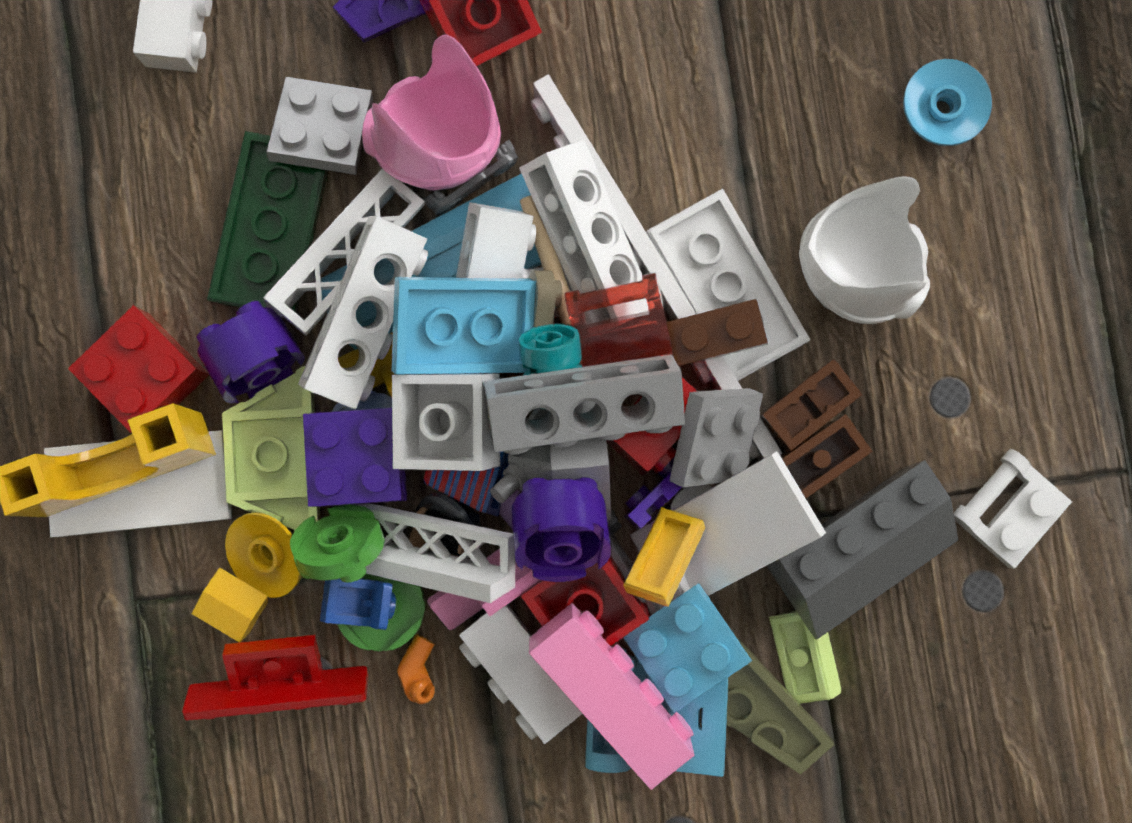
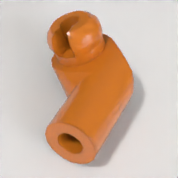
(413, 672)

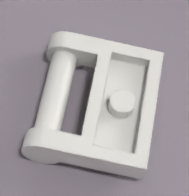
(1021, 519)

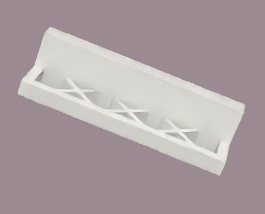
(332, 245)
(438, 568)

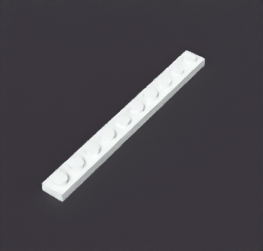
(552, 108)

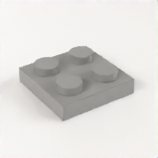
(319, 125)
(716, 436)

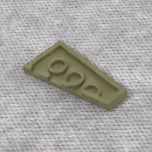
(773, 717)

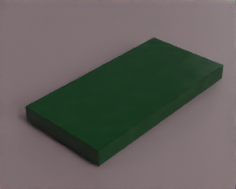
(265, 224)

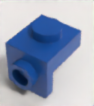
(358, 603)

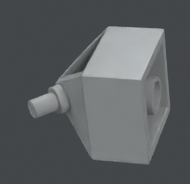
(583, 459)

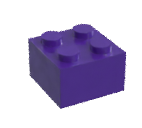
(351, 458)

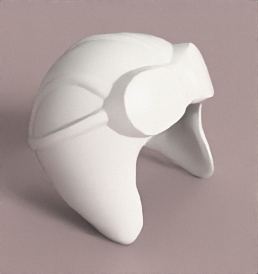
(866, 254)

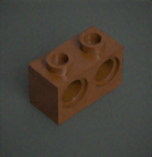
(810, 406)

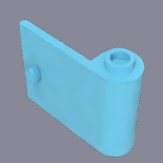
(707, 741)

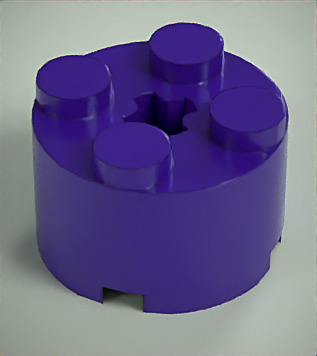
(248, 351)
(560, 528)

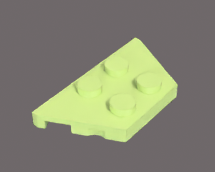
(268, 452)

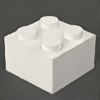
(442, 422)

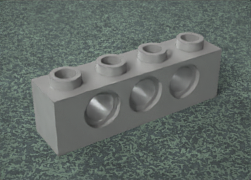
(562, 390)

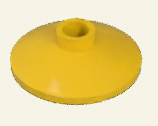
(262, 554)

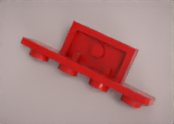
(274, 678)

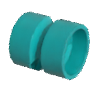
(550, 349)

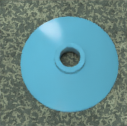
(961, 89)

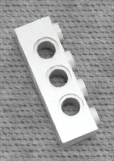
(583, 225)
(322, 372)

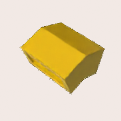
(230, 605)

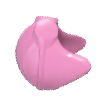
(435, 126)

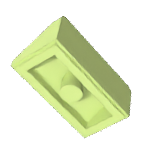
(804, 661)

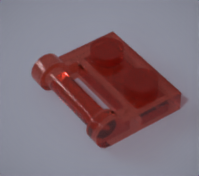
(623, 337)

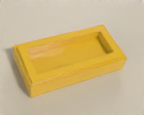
(664, 556)

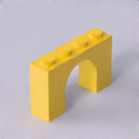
(158, 444)

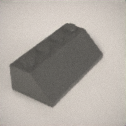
(868, 548)

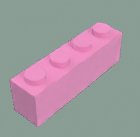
(611, 695)

